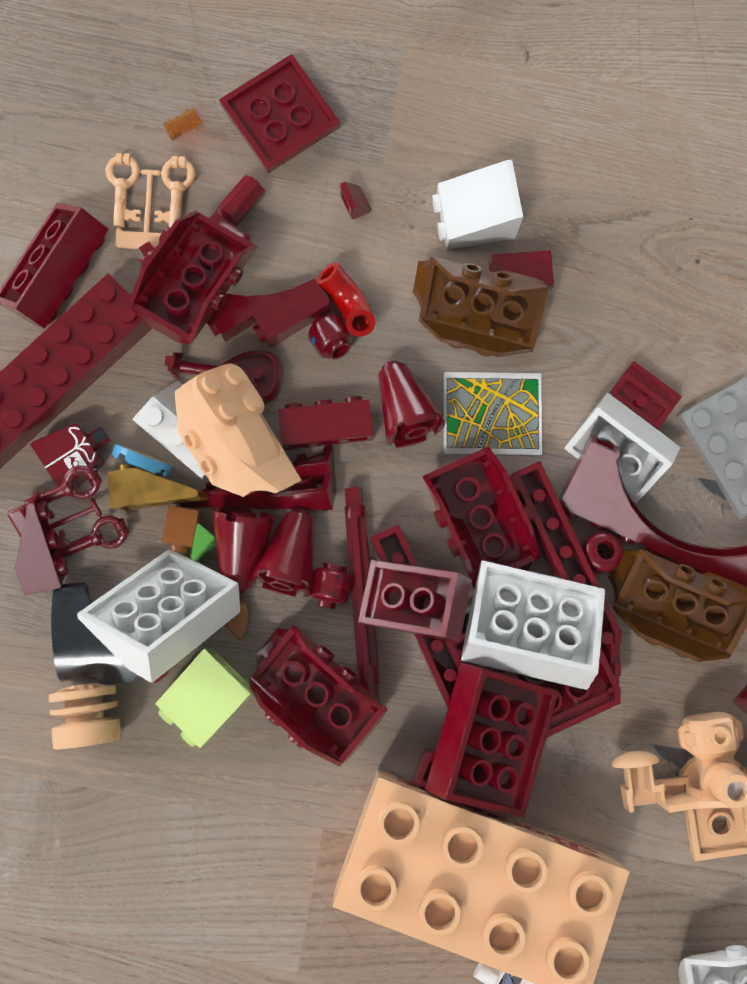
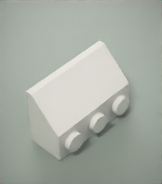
(160, 421)
(643, 449)

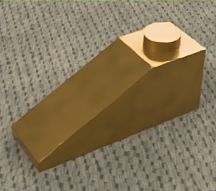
(139, 489)

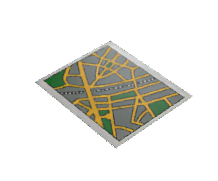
(493, 412)

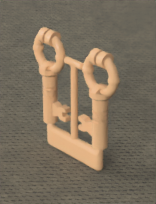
(132, 239)

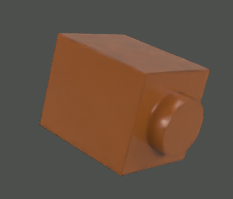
(180, 528)

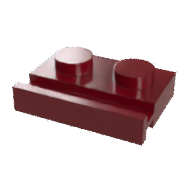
(645, 395)

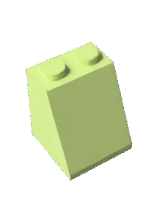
(204, 698)

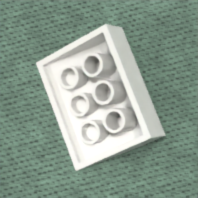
(162, 613)
(535, 625)

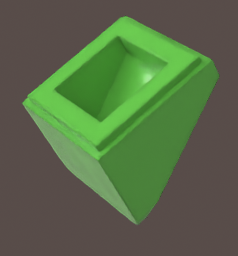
(202, 544)

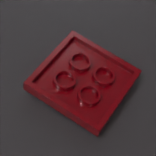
(280, 113)

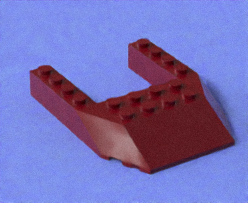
(566, 562)

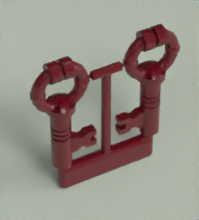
(68, 488)

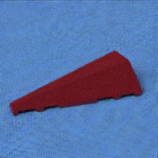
(314, 492)

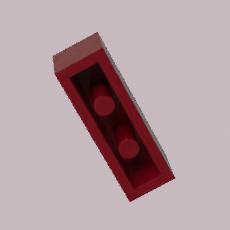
(325, 423)

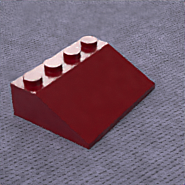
(491, 741)

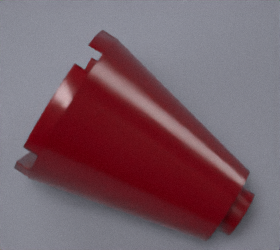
(406, 407)
(240, 542)
(289, 556)

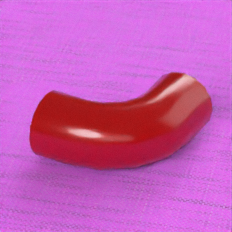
(348, 299)

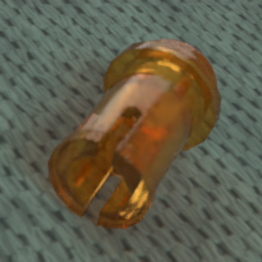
(182, 124)

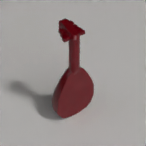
(260, 367)

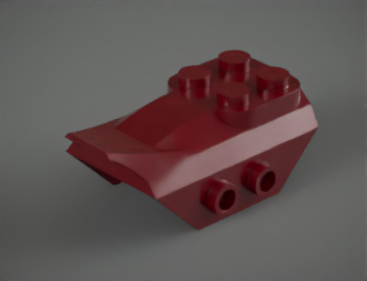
(189, 275)
(482, 513)
(313, 696)

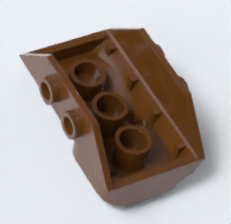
(480, 308)
(678, 607)

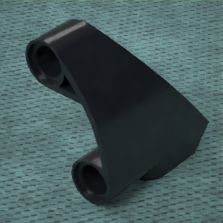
(75, 648)

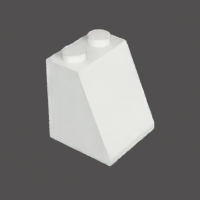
(479, 207)

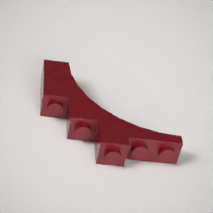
(274, 314)

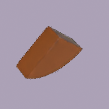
(239, 624)

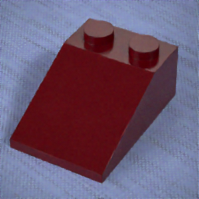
(415, 600)

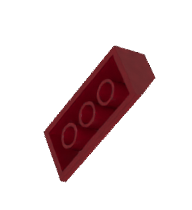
(52, 264)

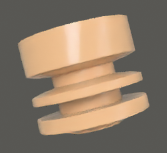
(84, 716)

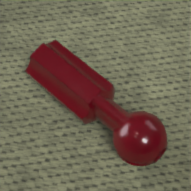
(239, 201)

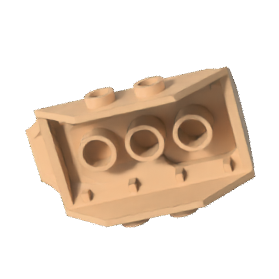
(229, 435)

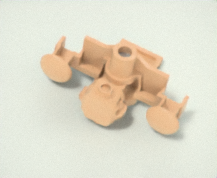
(706, 786)

